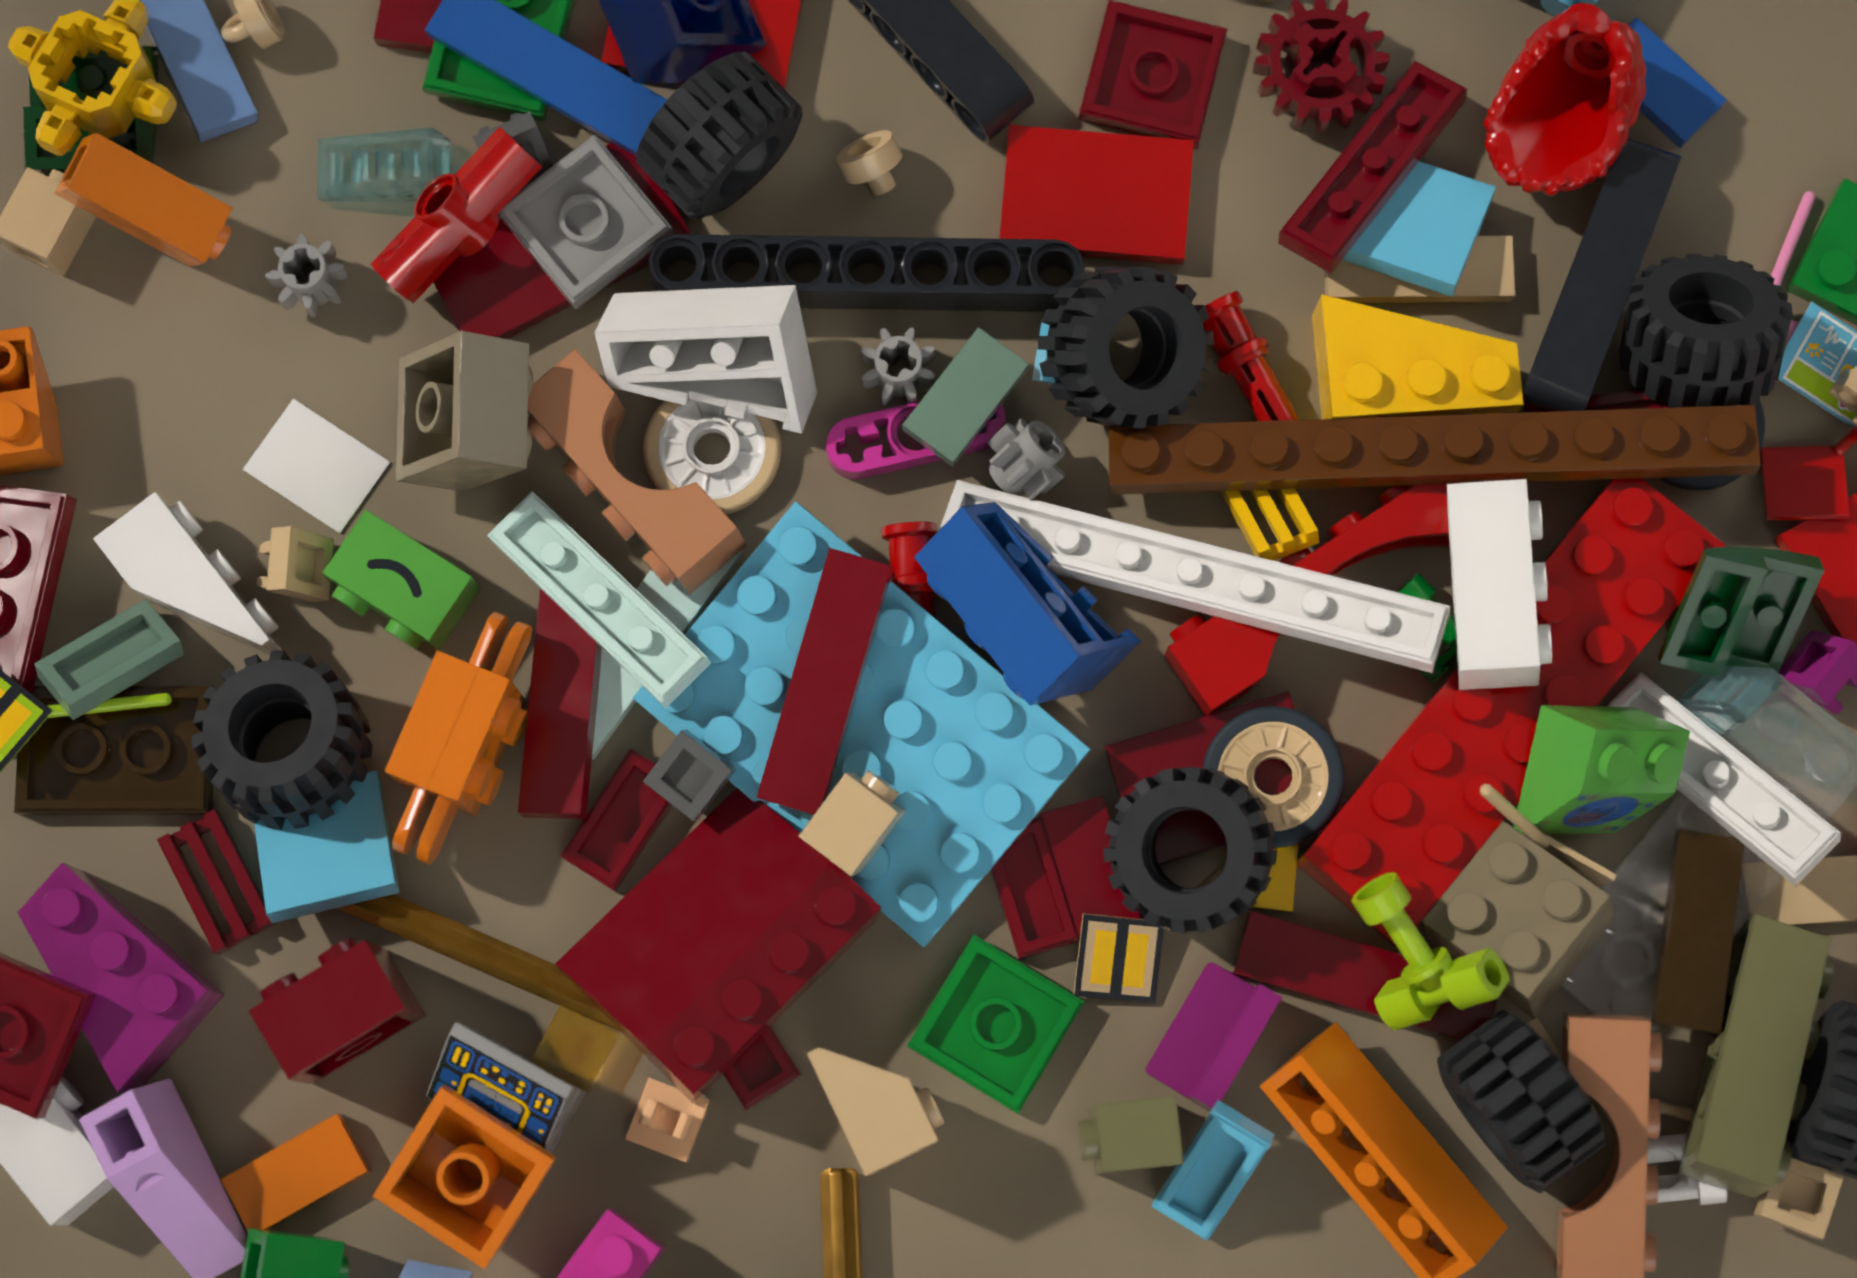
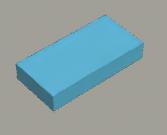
(1213, 1170)

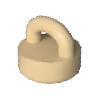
(256, 20)

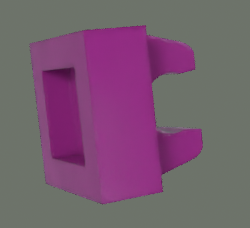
(1822, 668)

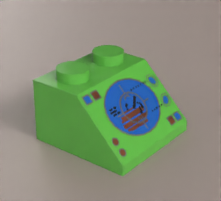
(1599, 768)

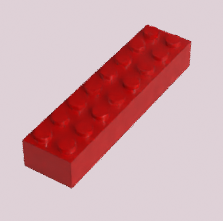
(1422, 802)

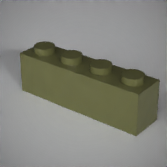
(1756, 1062)

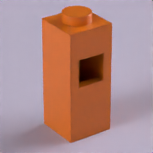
(145, 201)

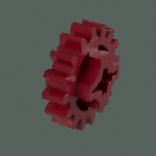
(1312, 38)

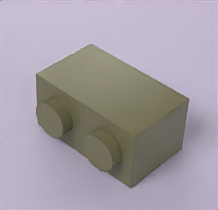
(1131, 1135)

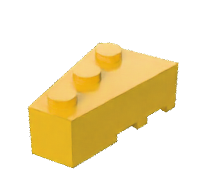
(1408, 366)

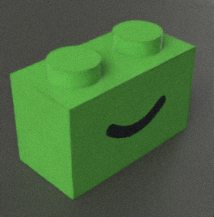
(401, 582)

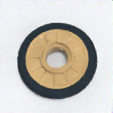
(1304, 747)

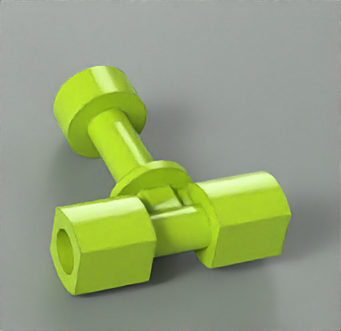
(1430, 973)

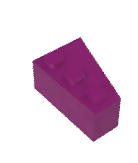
(142, 987)

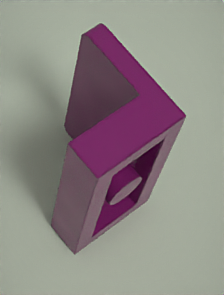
(1212, 1036)

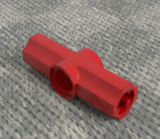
(456, 215)

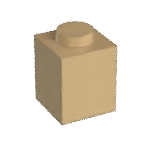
(43, 224)
(854, 821)

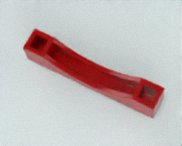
(1227, 658)

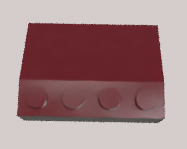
(718, 941)

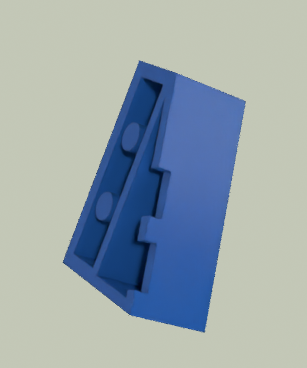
(1019, 608)

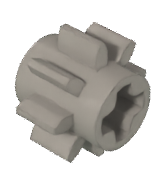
(293, 267)
(888, 354)
(1026, 458)

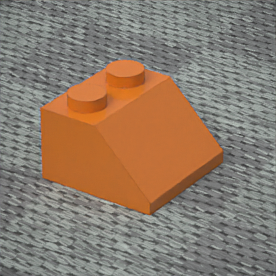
(465, 1177)

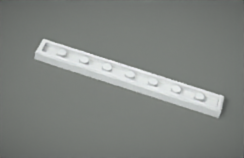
(1225, 581)

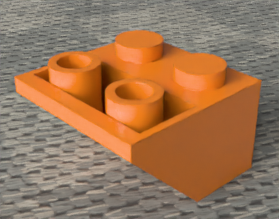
(27, 406)

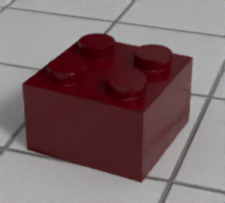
(335, 1010)

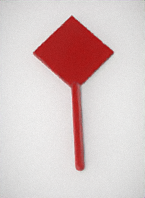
(1806, 481)

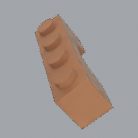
(679, 526)
(1607, 1228)

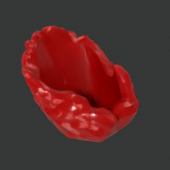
(1567, 102)

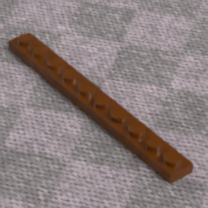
(1434, 450)

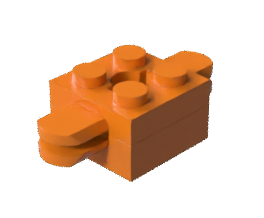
(459, 736)

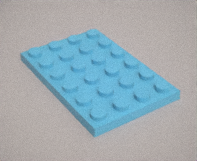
(924, 719)

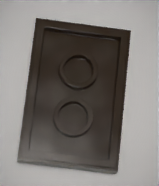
(116, 760)

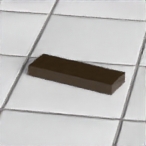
(1697, 931)

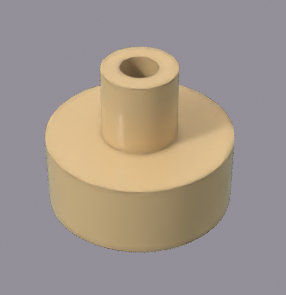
(870, 161)

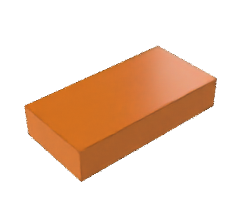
(296, 1174)

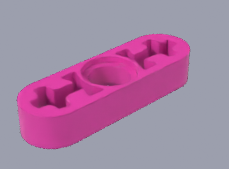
(874, 464)

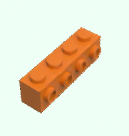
(1384, 1157)

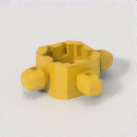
(76, 34)

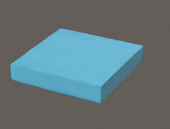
(1426, 229)
(330, 860)

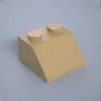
(877, 1110)

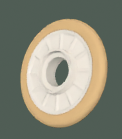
(734, 481)

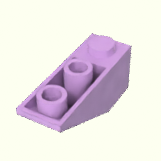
(167, 1177)

